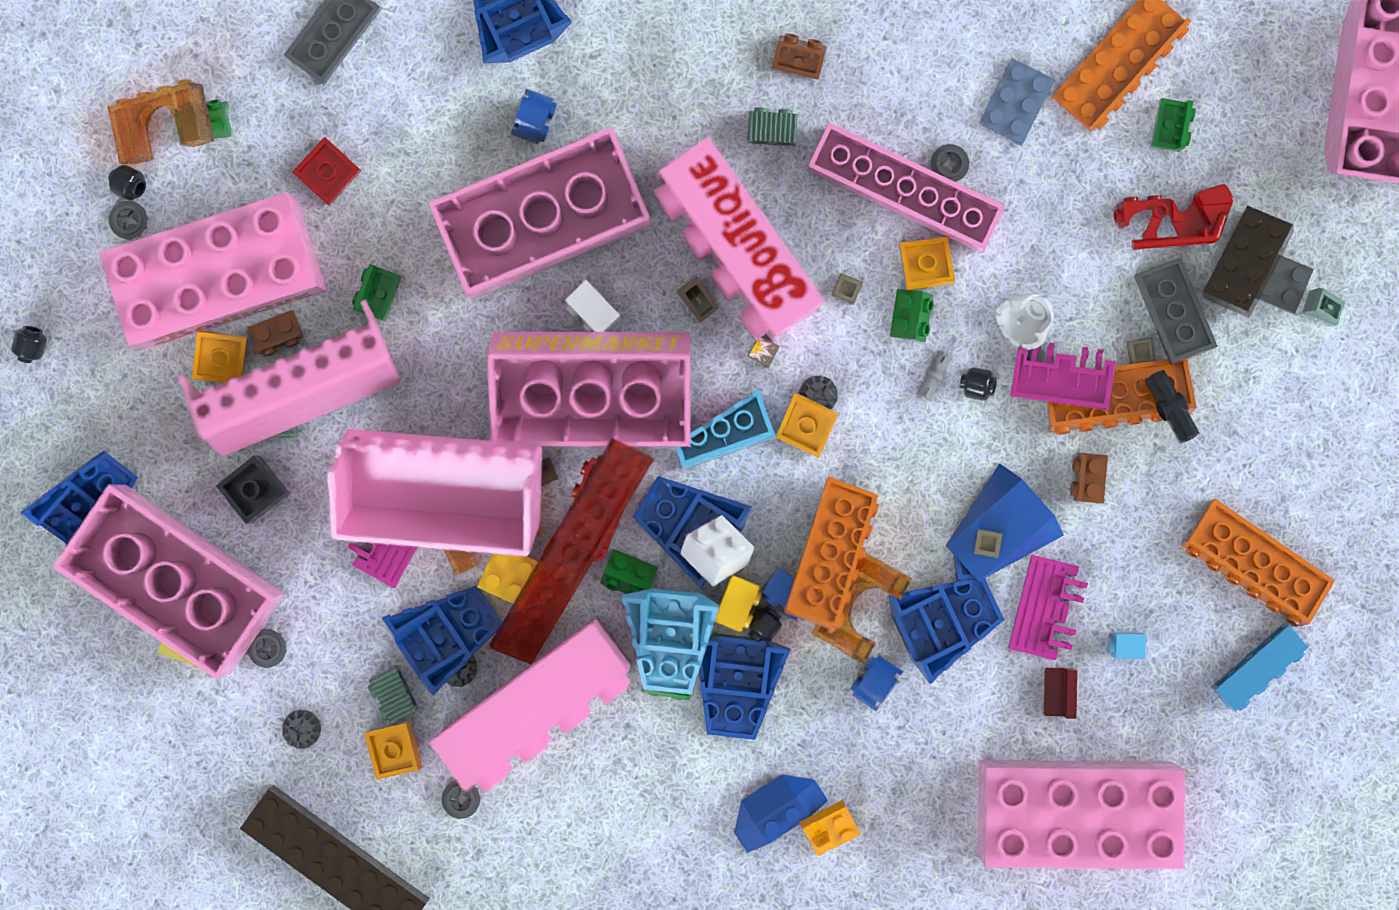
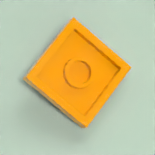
(927, 263)
(218, 356)
(807, 425)
(393, 750)
(830, 828)

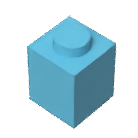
(1127, 645)

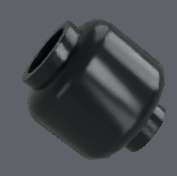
(127, 182)
(28, 344)
(978, 384)
(764, 624)

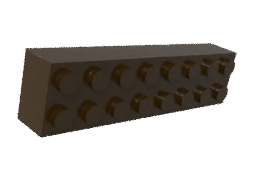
(328, 856)

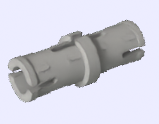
(934, 375)

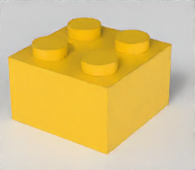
(507, 575)
(737, 602)

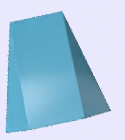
(669, 636)

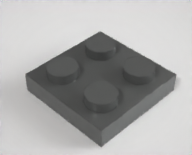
(1287, 285)

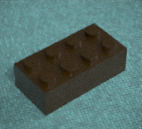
(1248, 261)

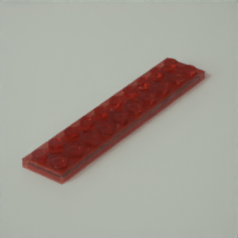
(571, 551)

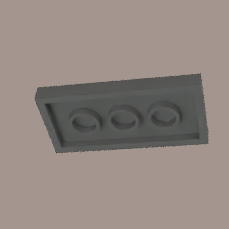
(331, 36)
(1175, 311)

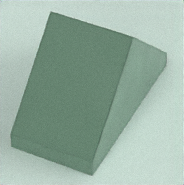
(1323, 306)

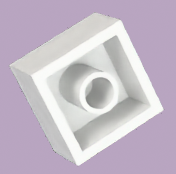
(591, 309)
(717, 550)

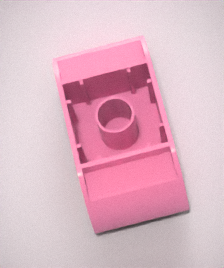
(1365, 94)

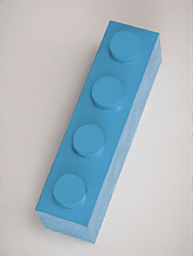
(1260, 667)

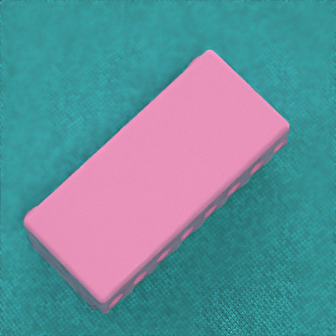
(293, 389)
(436, 492)

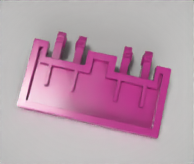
(1063, 380)
(384, 561)
(1042, 606)

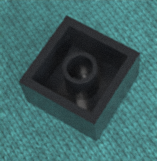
(252, 489)

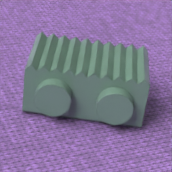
(771, 127)
(392, 694)

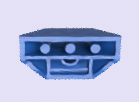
(776, 809)

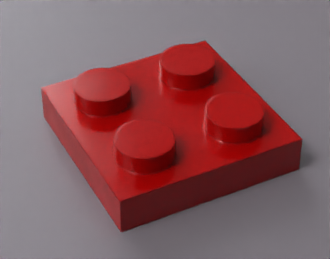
(326, 171)

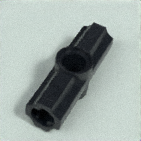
(1172, 406)

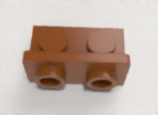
(799, 56)
(275, 333)
(1090, 477)

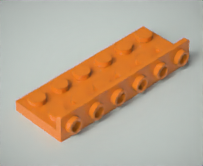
(1120, 62)
(1129, 399)
(832, 554)
(1258, 564)

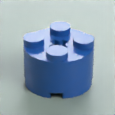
(533, 116)
(876, 682)

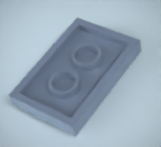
(1016, 101)

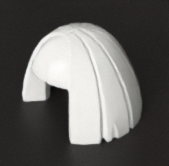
(1025, 320)

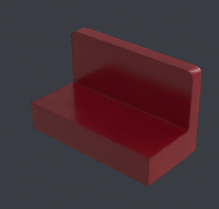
(1060, 692)

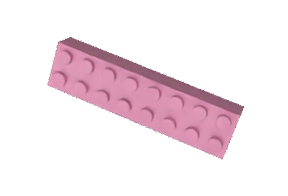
(905, 188)

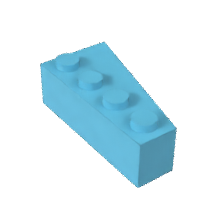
(729, 432)

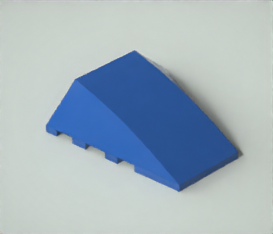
(517, 27)
(71, 501)
(1008, 508)
(676, 510)
(944, 622)
(443, 634)
(739, 683)

